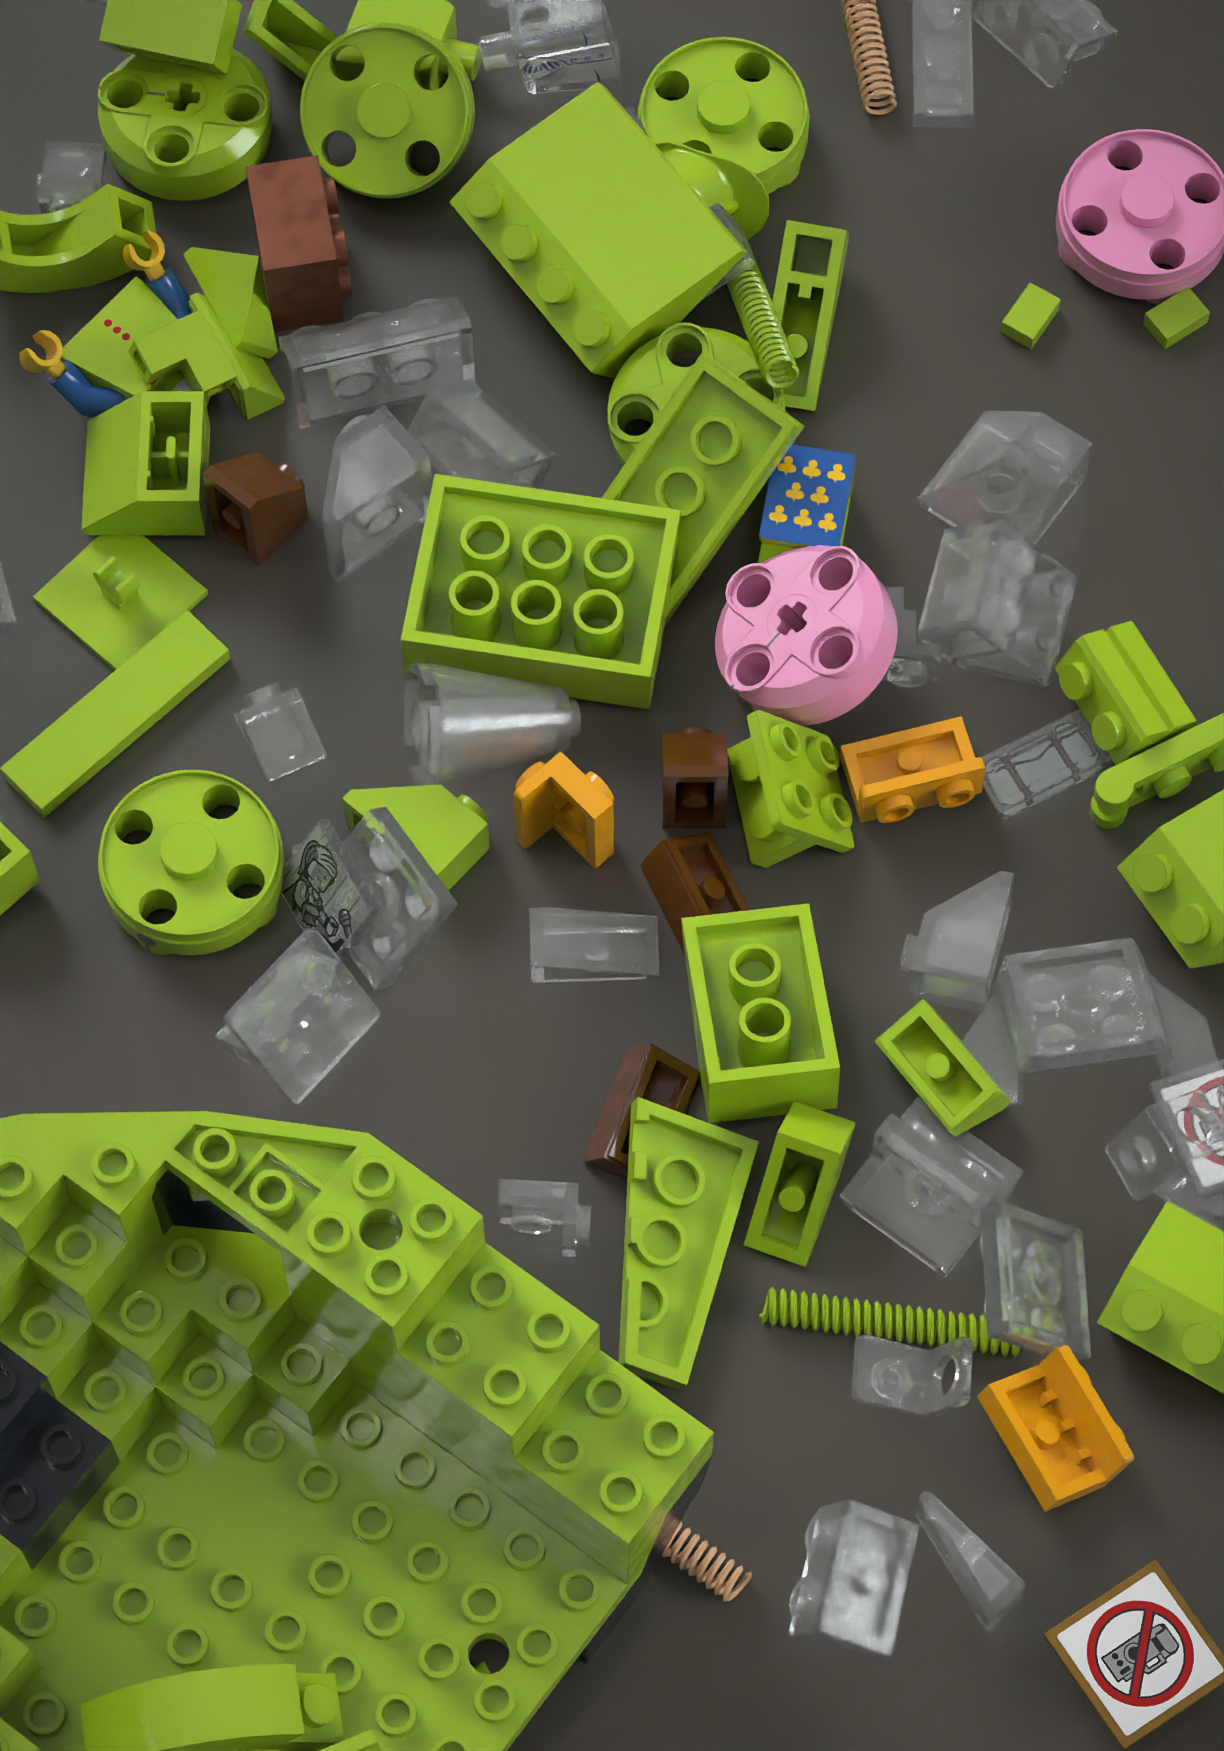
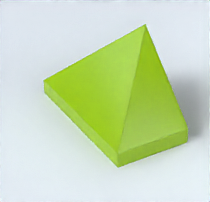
(287, 33)
(237, 296)

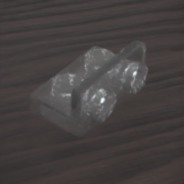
(853, 1577)

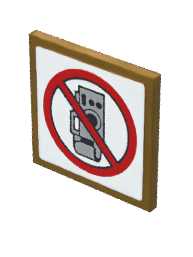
(1138, 1654)

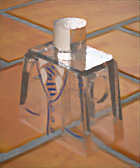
(556, 45)

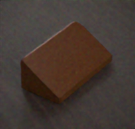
(691, 880)
(646, 1074)

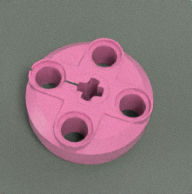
(1142, 214)
(796, 628)

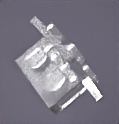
(299, 1017)

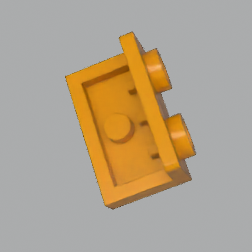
(912, 771)
(568, 801)
(1057, 1429)

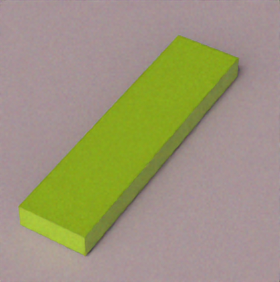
(115, 713)

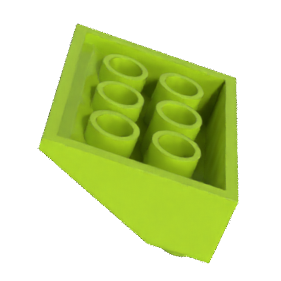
(598, 229)
(542, 588)

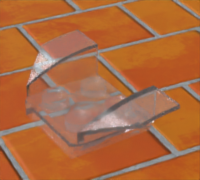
(1083, 1010)

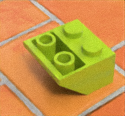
(148, 466)

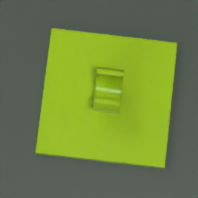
(119, 595)

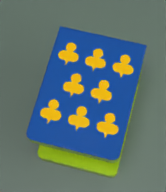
(806, 500)

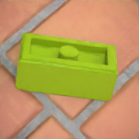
(255, 386)
(942, 1069)

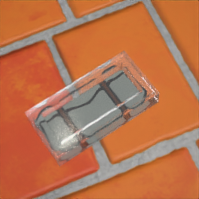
(1042, 764)

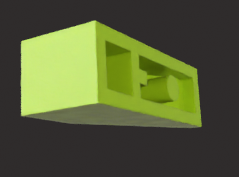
(807, 302)

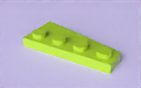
(678, 1225)

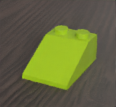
(760, 1013)

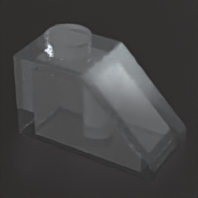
(960, 946)

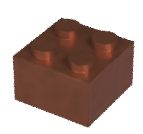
(299, 242)

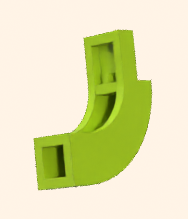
(74, 244)
(218, 1712)

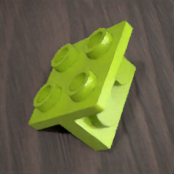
(788, 790)

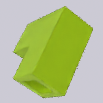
(186, 346)

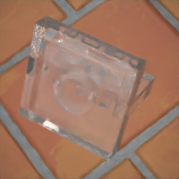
(929, 1186)

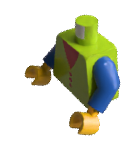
(95, 365)

